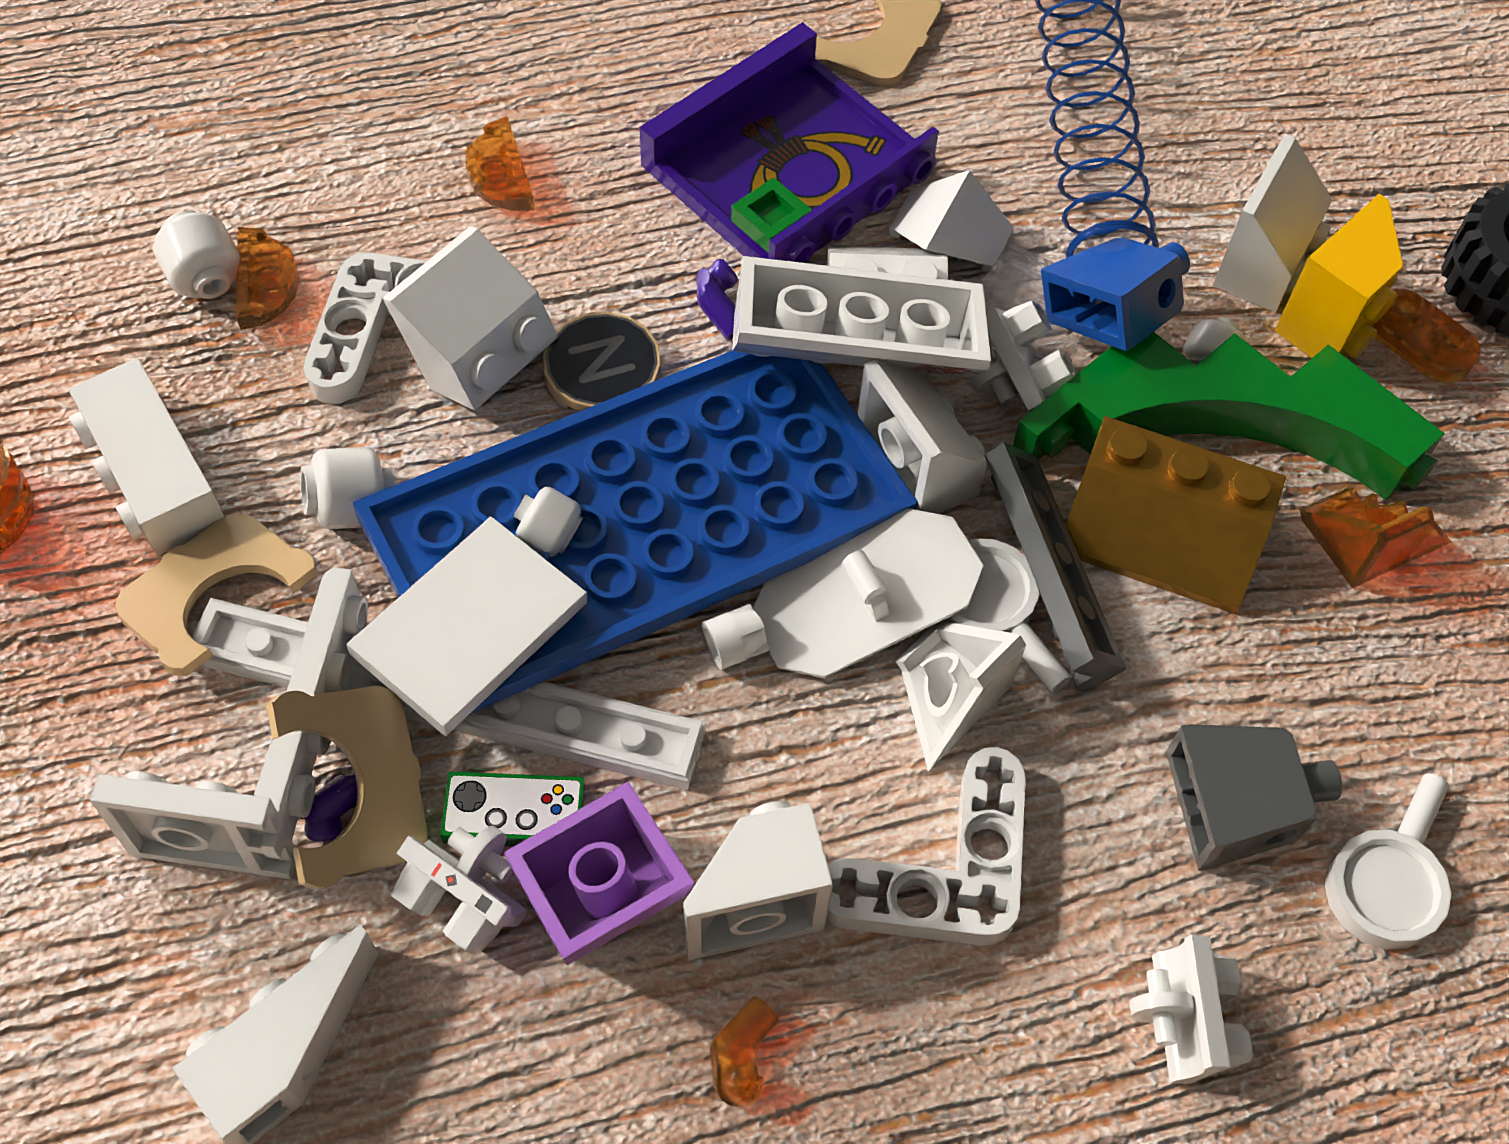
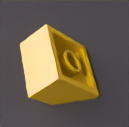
(1345, 285)

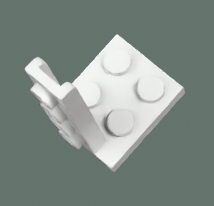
(214, 821)

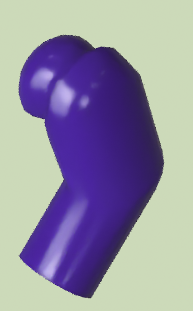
(712, 296)
(328, 805)

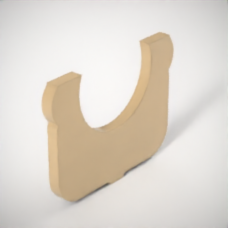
(889, 51)
(161, 599)
(375, 738)

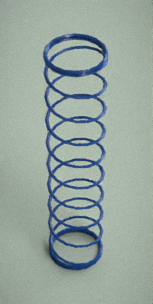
(1112, 225)

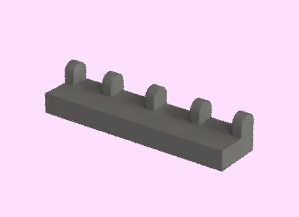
(1055, 567)

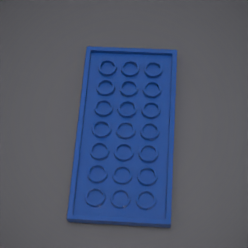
(679, 493)

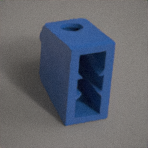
(1116, 290)

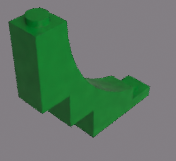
(1321, 410)

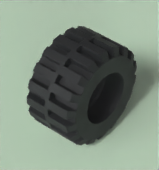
(1479, 261)

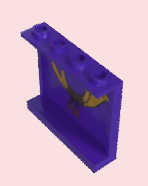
(789, 122)

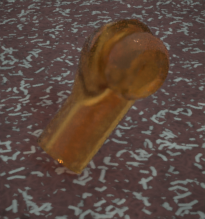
(734, 1056)

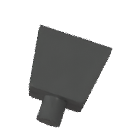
(1245, 789)

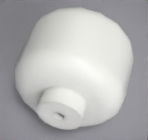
(1208, 336)
(548, 521)

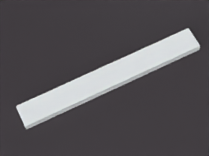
(538, 719)

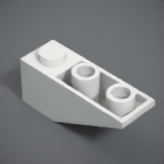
(270, 1055)

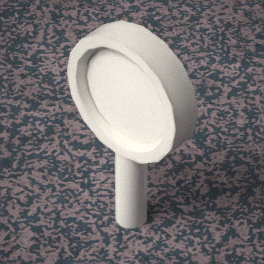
(1006, 603)
(1388, 883)

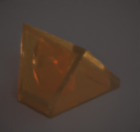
(1370, 537)

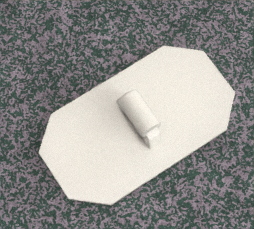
(868, 593)

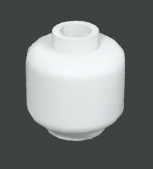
(196, 254)
(339, 479)

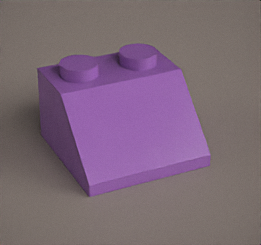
(598, 872)

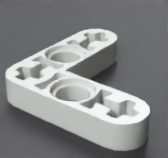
(353, 302)
(971, 877)

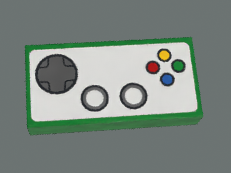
(511, 802)

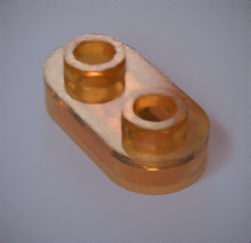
(1427, 338)

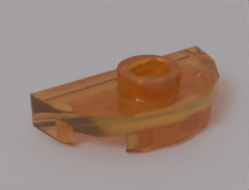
(497, 168)
(264, 278)

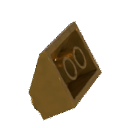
(1173, 514)

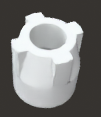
(735, 636)

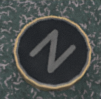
(599, 359)

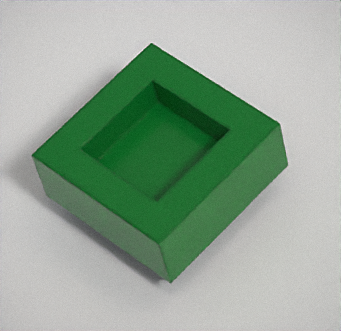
(767, 212)

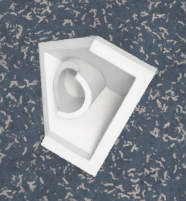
(954, 220)
(954, 679)

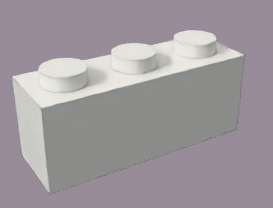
(143, 457)

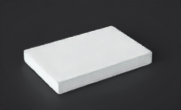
(467, 625)

